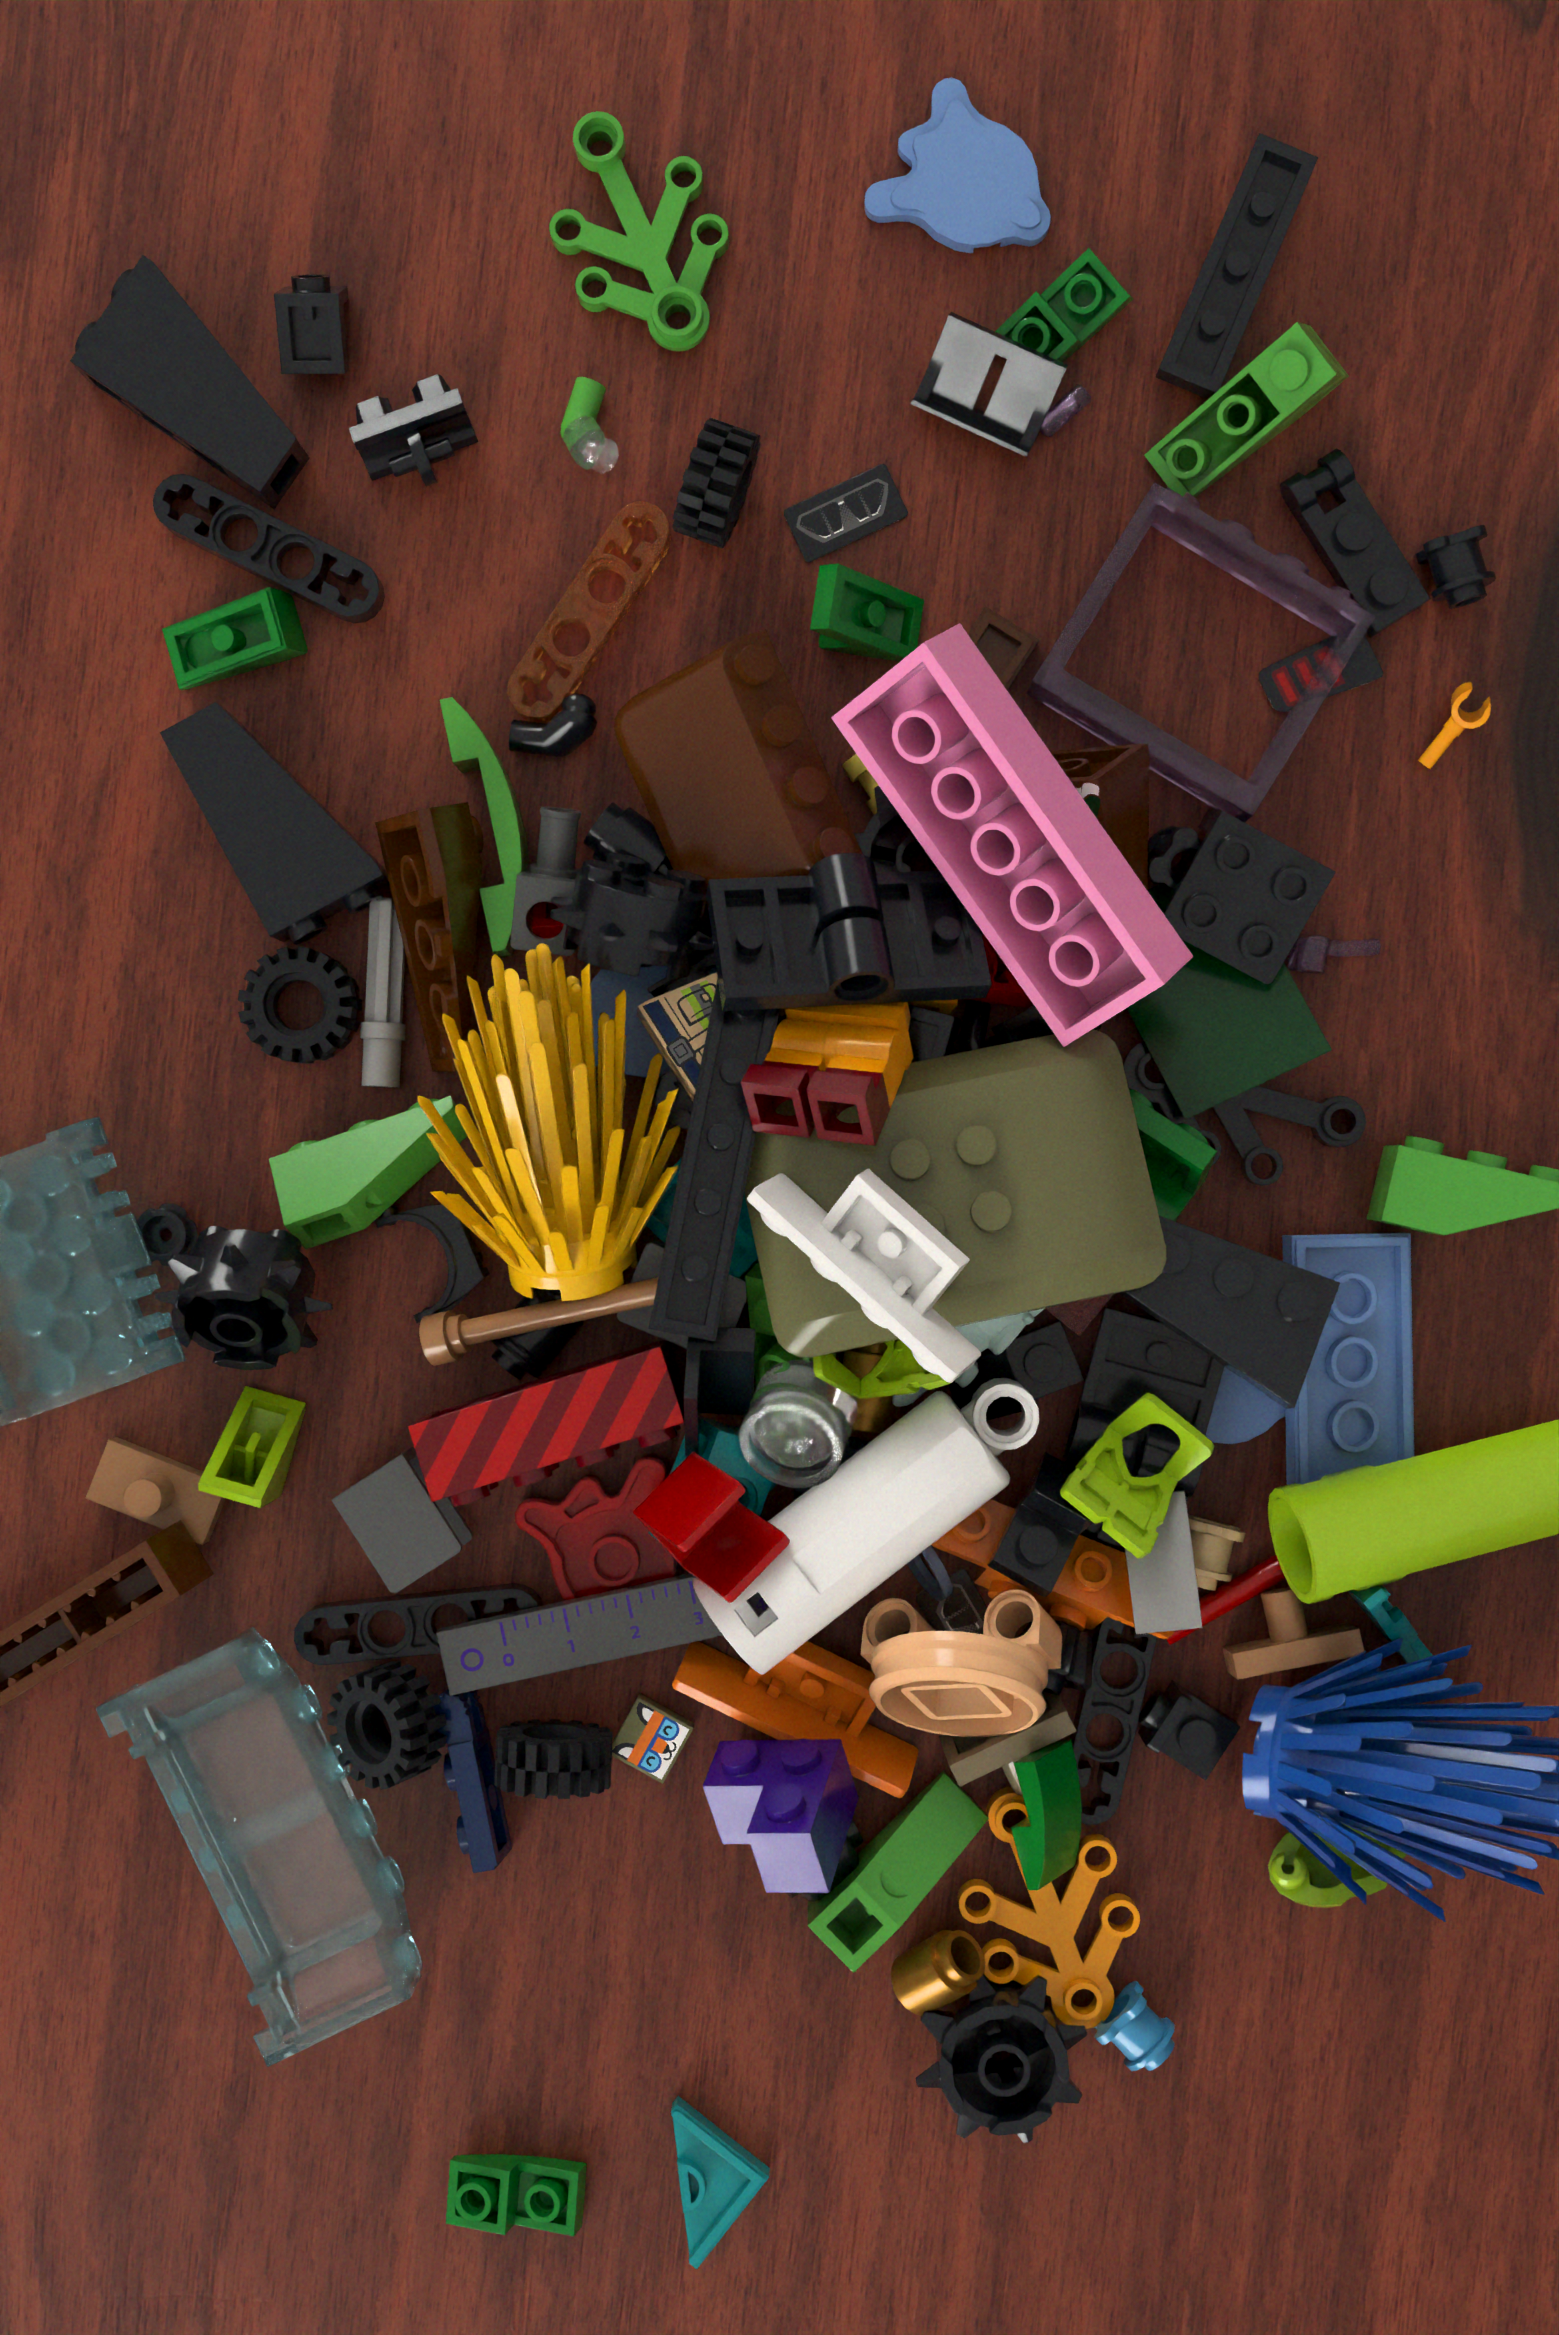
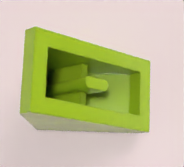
(254, 1449)

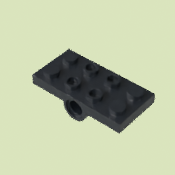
(843, 938)
(1126, 1362)

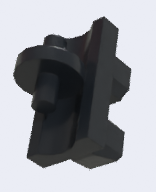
(414, 434)

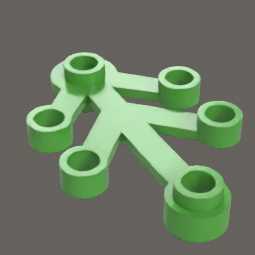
(644, 245)

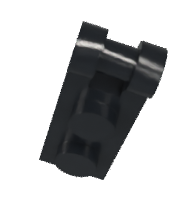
(1354, 542)

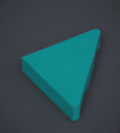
(1390, 1622)
(714, 2178)

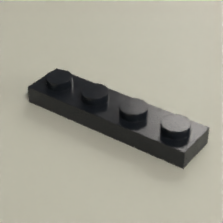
(1236, 266)

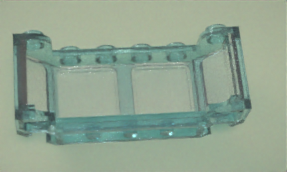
(276, 1839)

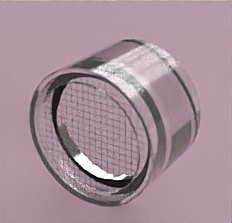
(796, 1426)

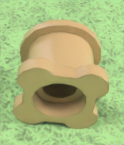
(1212, 1550)

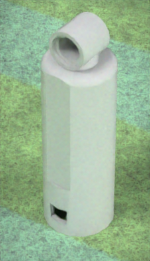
(873, 1519)

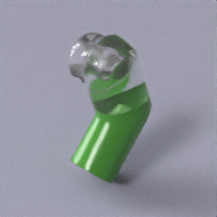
(581, 431)

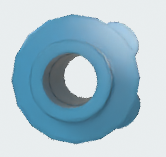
(1137, 2030)

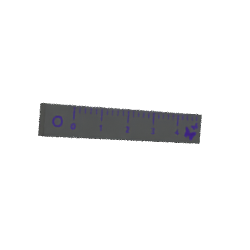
(576, 1633)

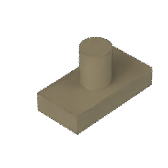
(978, 1756)

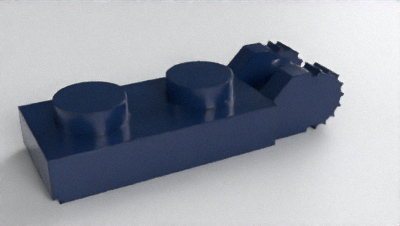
(471, 1772)

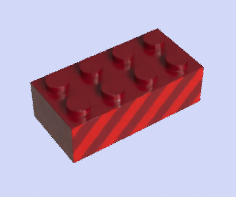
(550, 1420)

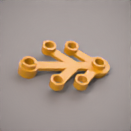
(1055, 1925)

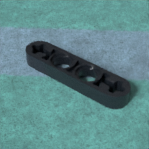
(270, 546)
(415, 1610)
(1118, 1700)

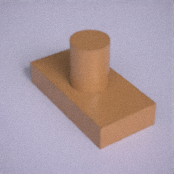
(154, 1489)
(1290, 1640)

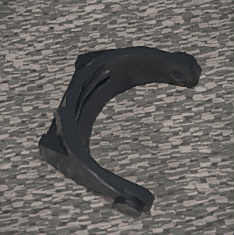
(460, 1250)

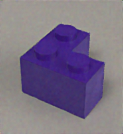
(786, 1803)

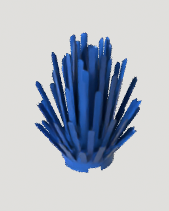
(1364, 1759)

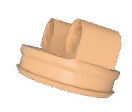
(962, 1679)

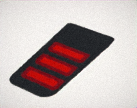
(1288, 677)

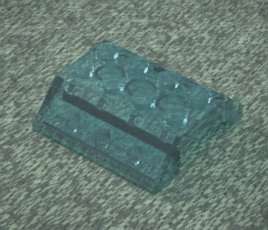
(71, 1279)

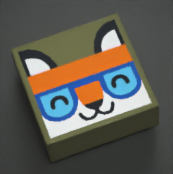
(651, 1738)

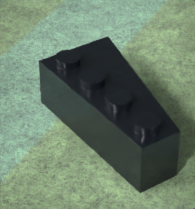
(1240, 1308)

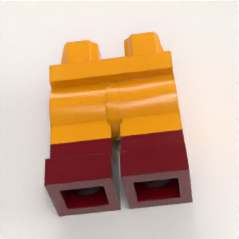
(829, 1063)

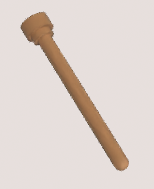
(449, 1336)

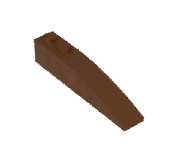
(99, 1609)

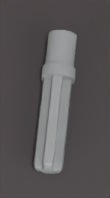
(383, 1025)

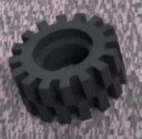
(716, 482)
(262, 1000)
(411, 1719)
(553, 1758)

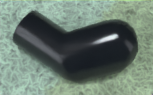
(561, 734)

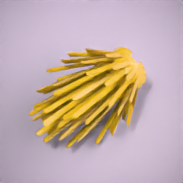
(541, 1141)

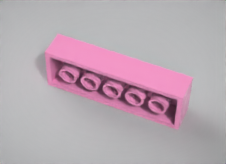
(1012, 835)

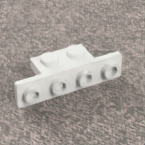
(881, 1258)

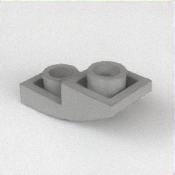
(1165, 1580)

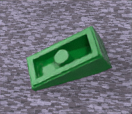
(235, 638)

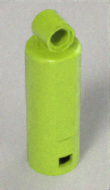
(1416, 1512)

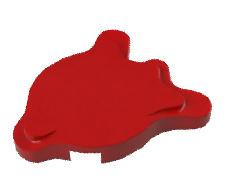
(596, 1537)

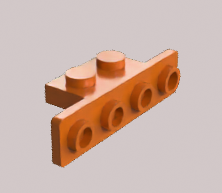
(1087, 1590)
(803, 1698)

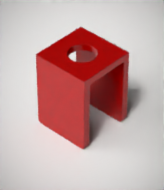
(708, 1529)

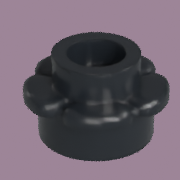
(175, 1219)

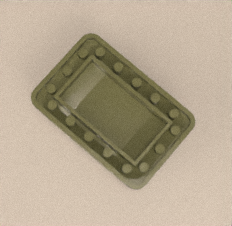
(1012, 1157)

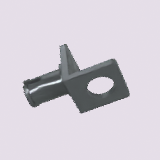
(548, 878)

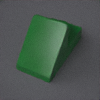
(864, 615)

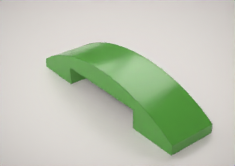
(473, 752)

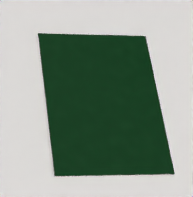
(1222, 1029)

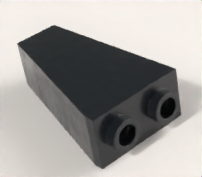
(178, 378)
(274, 832)

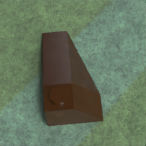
(436, 898)

